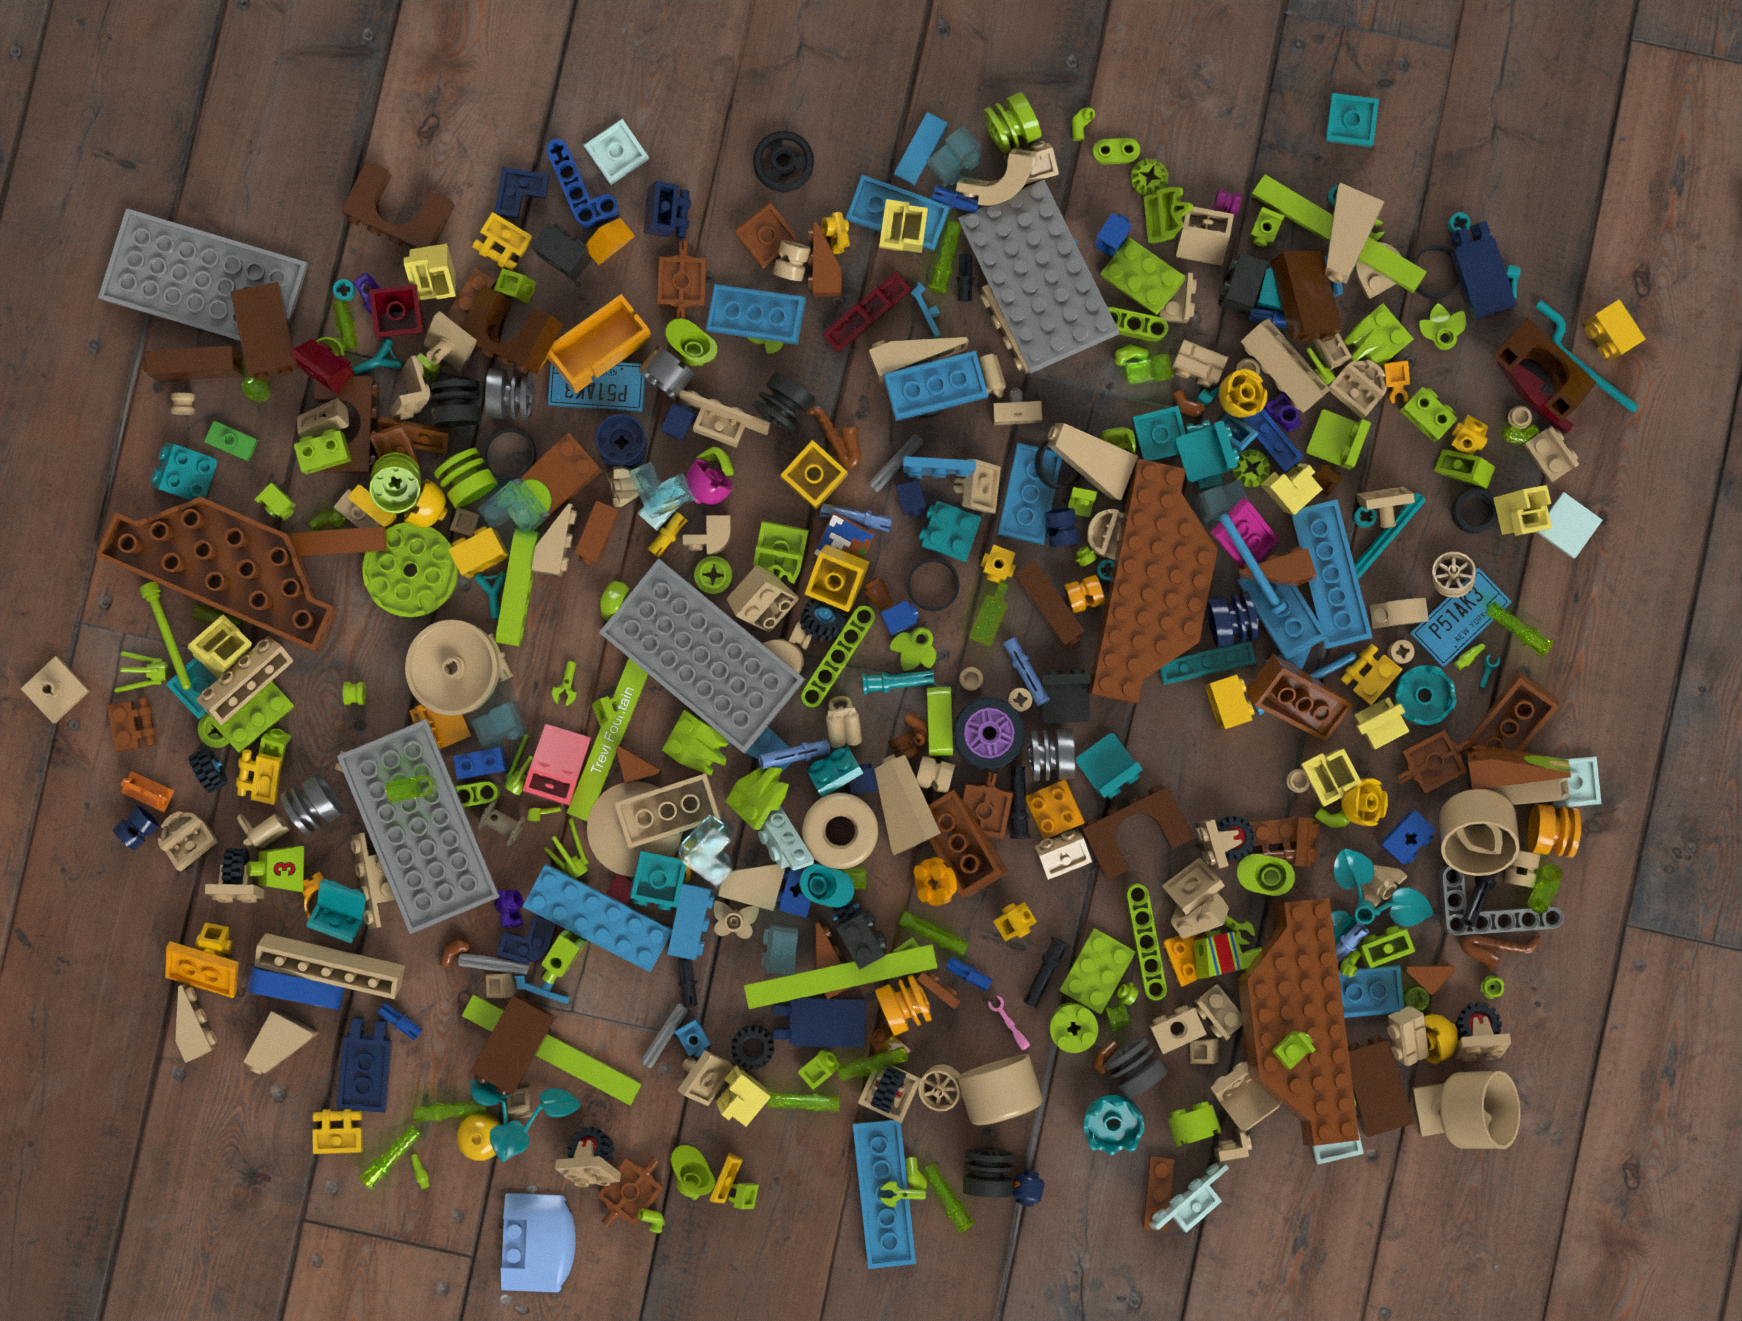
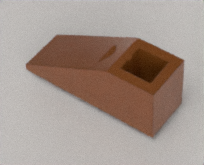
(826, 270)
(1287, 570)
(826, 953)

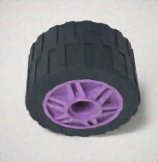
(1007, 728)

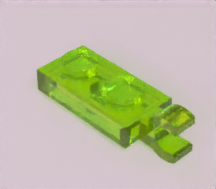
(990, 617)

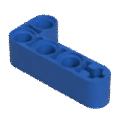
(575, 183)
(293, 988)

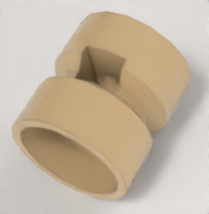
(791, 260)
(935, 774)
(1523, 860)

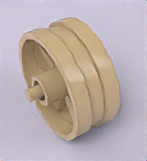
(1453, 574)
(940, 1088)

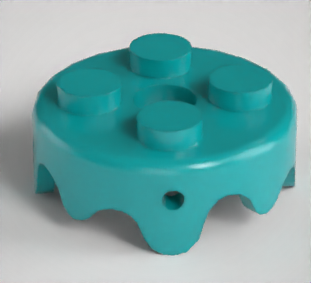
(1441, 692)
(1117, 1137)

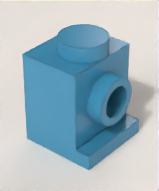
(690, 1029)

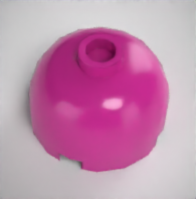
(707, 484)

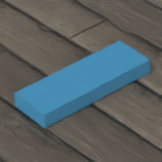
(920, 149)

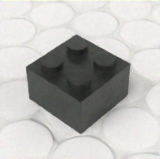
(561, 252)
(1243, 284)

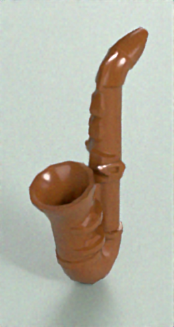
(846, 446)
(1483, 948)

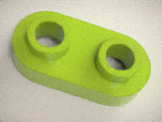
(1116, 151)

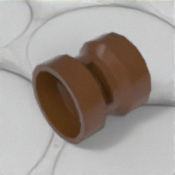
(903, 746)

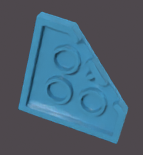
(938, 468)

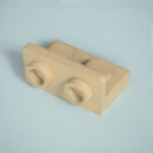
(1045, 161)
(1179, 306)
(1551, 453)
(1063, 853)
(1220, 1011)
(1233, 1150)

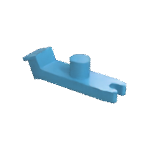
(929, 313)
(544, 990)

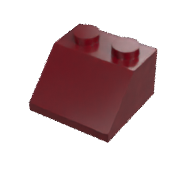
(397, 311)
(323, 365)

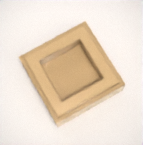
(465, 522)

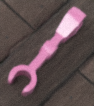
(1019, 1037)

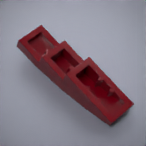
(867, 312)
(1529, 387)

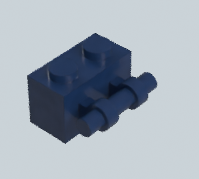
(662, 208)

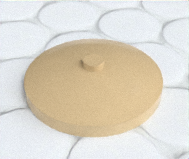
(452, 667)
(607, 835)

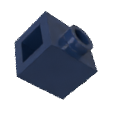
(678, 422)
(911, 498)
(866, 782)

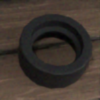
(1461, 523)

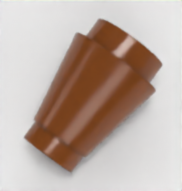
(878, 593)

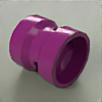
(1227, 202)

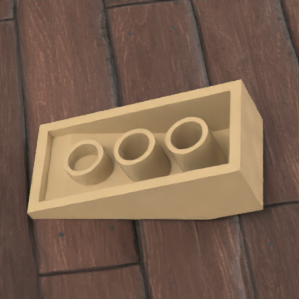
(906, 353)
(667, 810)

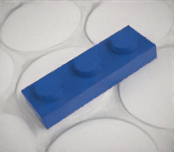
(1273, 440)

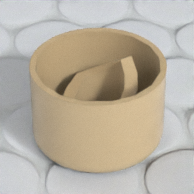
(1478, 848)
(845, 855)
(1000, 1090)
(1480, 1110)

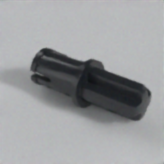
(965, 278)
(687, 982)

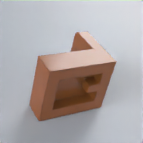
(884, 1040)

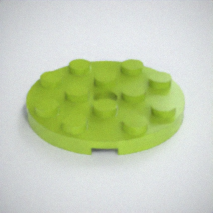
(424, 591)

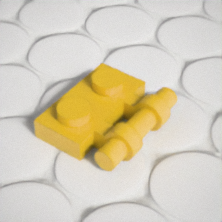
(506, 235)
(1376, 680)
(265, 780)
(337, 1140)

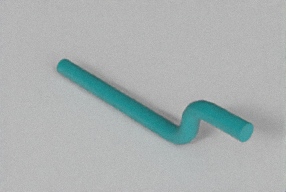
(1601, 382)

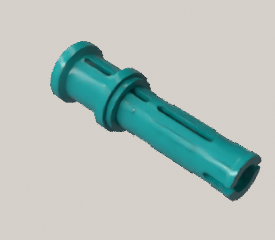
(886, 682)

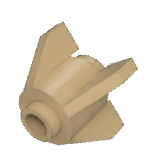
(621, 486)
(1383, 884)

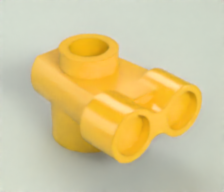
(837, 229)

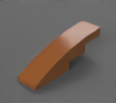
(340, 541)

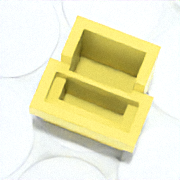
(903, 226)
(431, 271)
(1293, 488)
(1524, 511)
(220, 646)
(1381, 723)
(1331, 775)
(742, 1097)

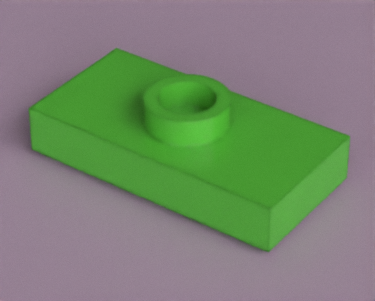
(231, 441)

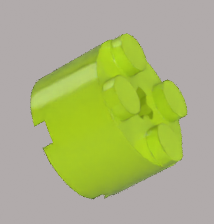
(1061, 1020)
(1194, 1124)

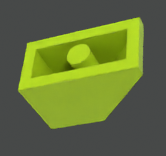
(1465, 468)

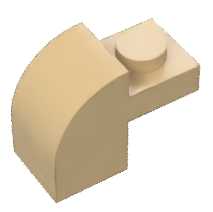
(717, 538)
(1399, 612)

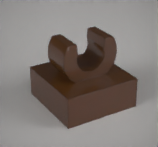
(1327, 479)

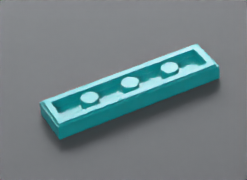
(1208, 662)

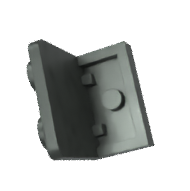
(1067, 697)
(862, 938)

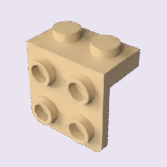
(418, 391)
(1243, 1098)

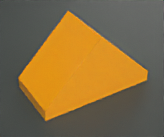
(608, 240)

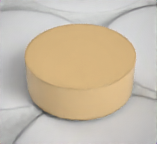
(971, 679)

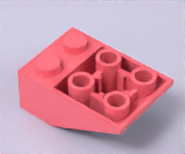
(556, 764)

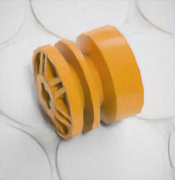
(1554, 830)
(903, 1004)

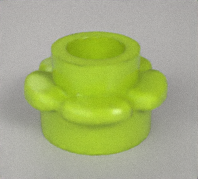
(1085, 556)
(1498, 987)
(1127, 993)

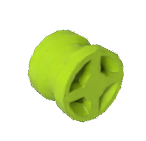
(354, 693)

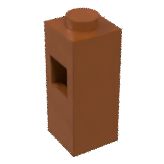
(596, 533)

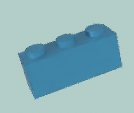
(690, 921)

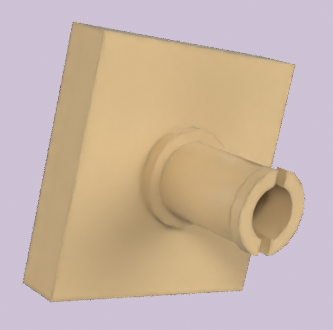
(448, 343)
(980, 488)
(1385, 500)
(55, 689)
(1193, 886)
(704, 1077)
(1427, 1108)

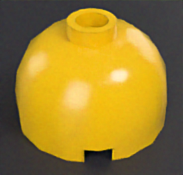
(1242, 393)
(428, 507)
(1365, 802)
(1441, 1038)
(474, 1136)

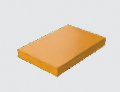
(201, 969)

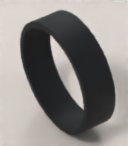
(1420, 290)
(492, 437)
(1041, 473)
(942, 562)

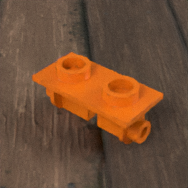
(147, 791)

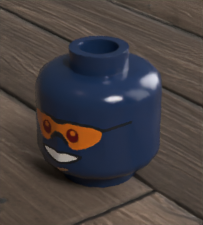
(1028, 1188)

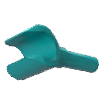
(1514, 273)
(1206, 397)
(1488, 668)

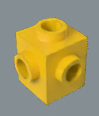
(1469, 435)
(1000, 555)
(1015, 921)
(214, 940)

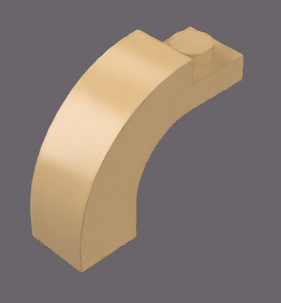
(994, 192)

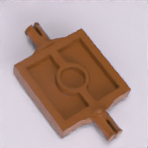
(681, 281)
(1434, 761)
(989, 805)
(634, 1191)

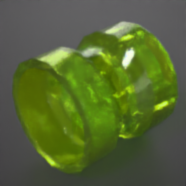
(251, 387)

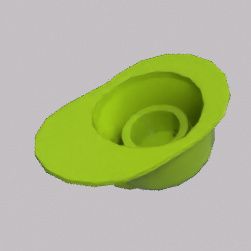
(691, 342)
(1265, 874)
(691, 1172)

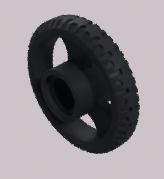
(771, 178)

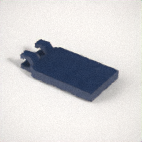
(1481, 271)
(823, 1022)
(365, 1068)

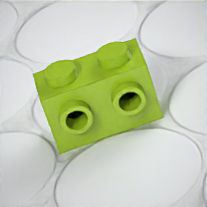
(1429, 414)
(322, 451)
(1386, 947)

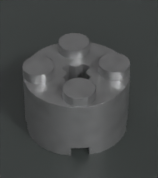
(666, 372)

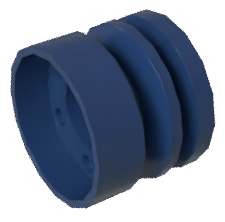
(619, 428)
(1231, 619)

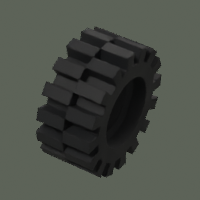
(756, 1061)

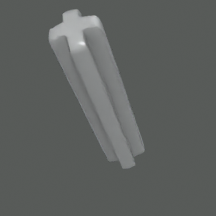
(895, 463)
(493, 963)
(664, 1035)

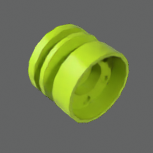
(1014, 122)
(463, 474)
(395, 494)

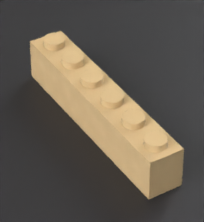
(329, 966)

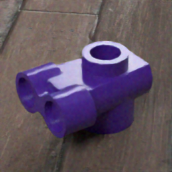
(359, 282)
(1280, 409)
(508, 907)

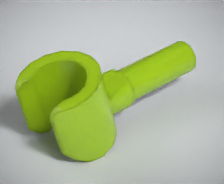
(535, 813)

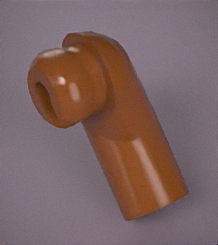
(1188, 407)
(920, 728)

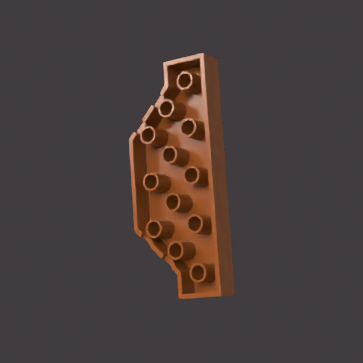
(225, 564)
(1154, 586)
(1299, 989)

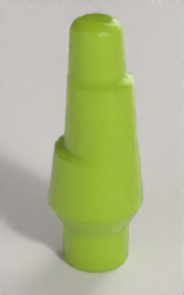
(1468, 657)
(420, 1174)

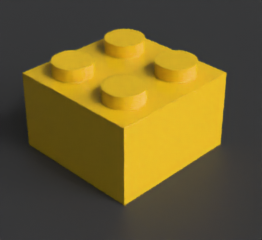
(1613, 331)
(814, 474)
(478, 552)
(837, 578)
(1229, 702)

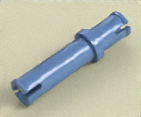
(865, 519)
(1013, 647)
(768, 759)

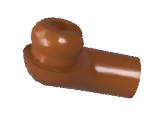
(452, 948)
(1103, 1055)

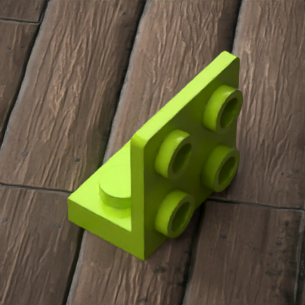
(1337, 439)

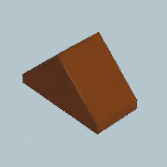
(634, 767)
(1429, 976)

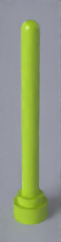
(151, 593)

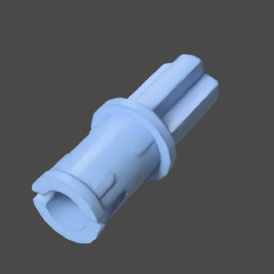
(1350, 940)

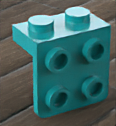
(1207, 452)
(183, 472)
(1108, 766)
(338, 911)

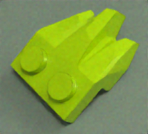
(1164, 214)
(1377, 337)
(781, 549)
(695, 743)
(757, 795)

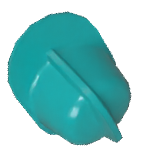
(826, 886)

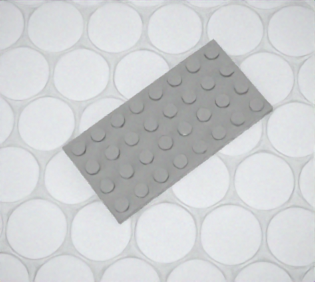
(190, 273)
(1038, 277)
(702, 656)
(421, 840)

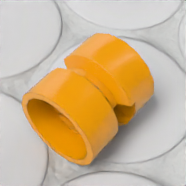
(1084, 594)

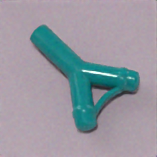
(380, 360)
(492, 591)

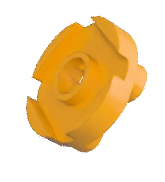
(928, 891)

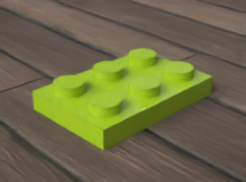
(1143, 276)
(254, 717)
(1097, 970)

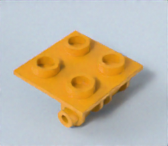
(446, 728)
(1054, 809)
(1182, 957)

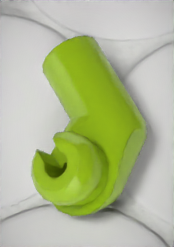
(1079, 121)
(1128, 352)
(1332, 821)
(1348, 963)
(914, 1177)
(653, 1217)

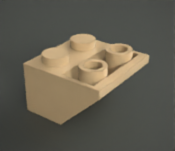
(1204, 236)
(762, 599)

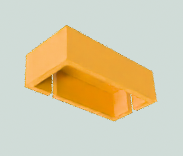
(598, 343)

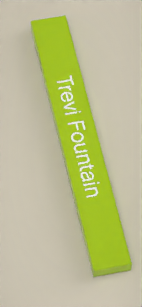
(607, 742)

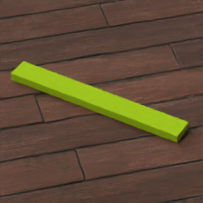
(1320, 222)
(839, 977)
(563, 1055)

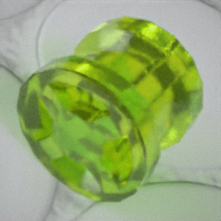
(1411, 996)
(1118, 1016)

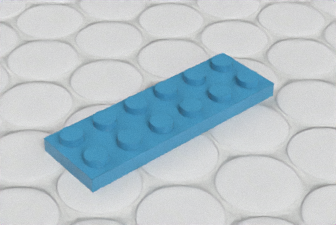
(1337, 588)
(597, 917)
(882, 1160)

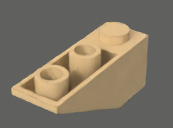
(552, 548)
(191, 1028)

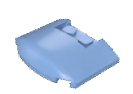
(536, 1242)

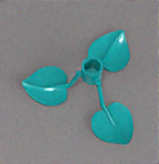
(1354, 869)
(512, 1137)

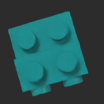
(949, 531)
(657, 880)

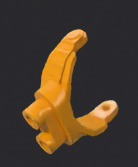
(310, 888)

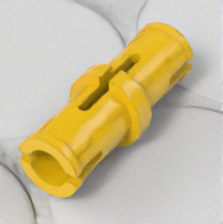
(667, 534)

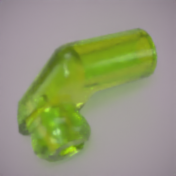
(1519, 436)
(326, 516)

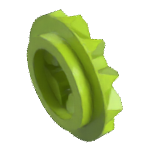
(1139, 181)
(1250, 479)
(705, 566)
(205, 729)

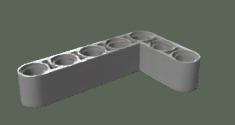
(1490, 917)

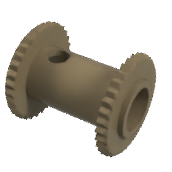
(504, 824)

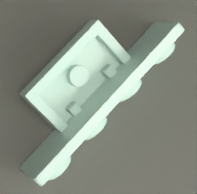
(784, 842)
(1194, 1203)

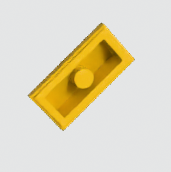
(363, 500)
(726, 1178)

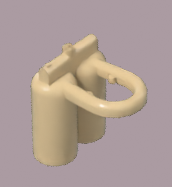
(992, 375)
(843, 724)
(264, 833)

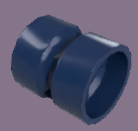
(1061, 527)
(140, 820)

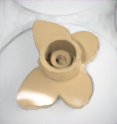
(734, 920)

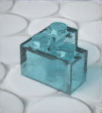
(957, 155)
(660, 496)
(1218, 501)
(514, 502)
(500, 724)
(704, 851)
(781, 949)

